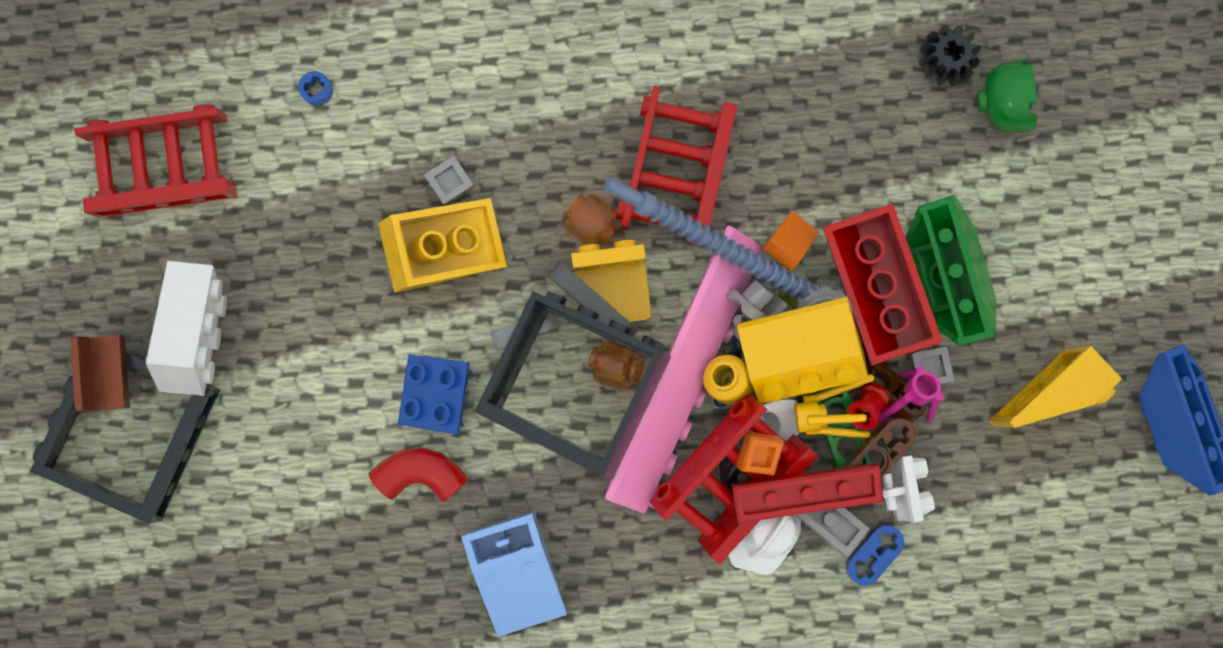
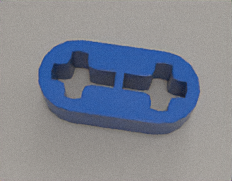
(881, 560)

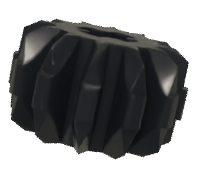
(945, 66)

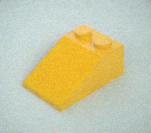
(441, 244)
(1068, 383)

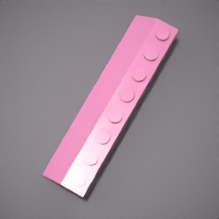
(681, 385)

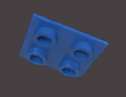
(434, 394)

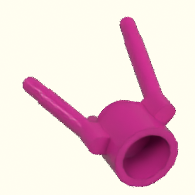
(919, 390)

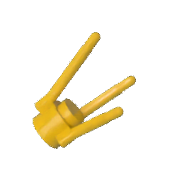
(814, 418)

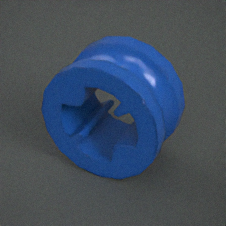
(309, 80)

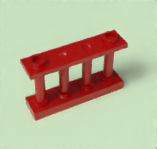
(710, 156)
(177, 190)
(724, 534)

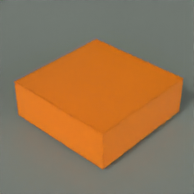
(760, 453)

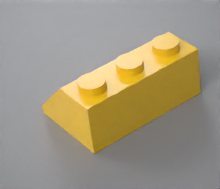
(803, 350)

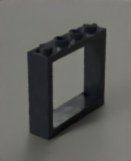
(515, 354)
(168, 473)

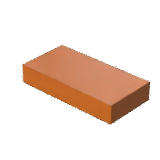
(791, 241)

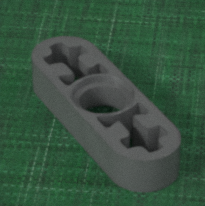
(586, 296)

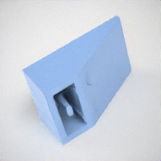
(514, 573)

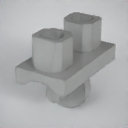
(753, 303)

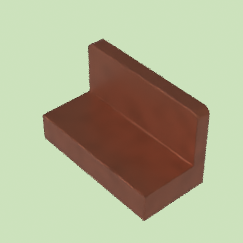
(99, 373)

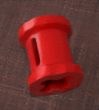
(871, 402)

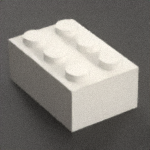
(186, 329)

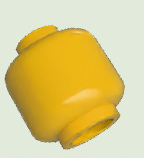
(717, 378)

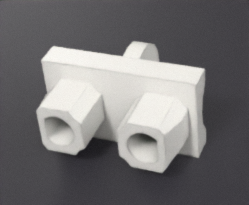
(902, 491)

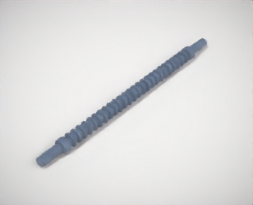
(646, 204)

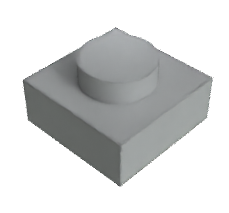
(449, 181)
(934, 361)

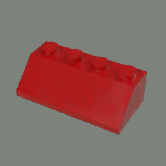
(882, 284)

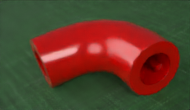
(416, 467)

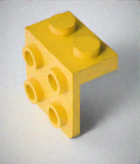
(616, 276)

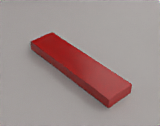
(807, 493)

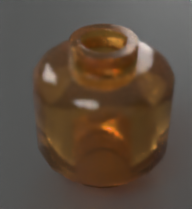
(590, 219)
(616, 366)

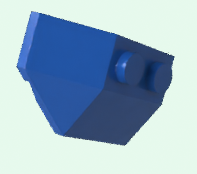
(1184, 419)

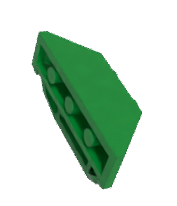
(953, 271)

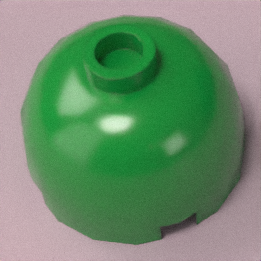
(1009, 97)

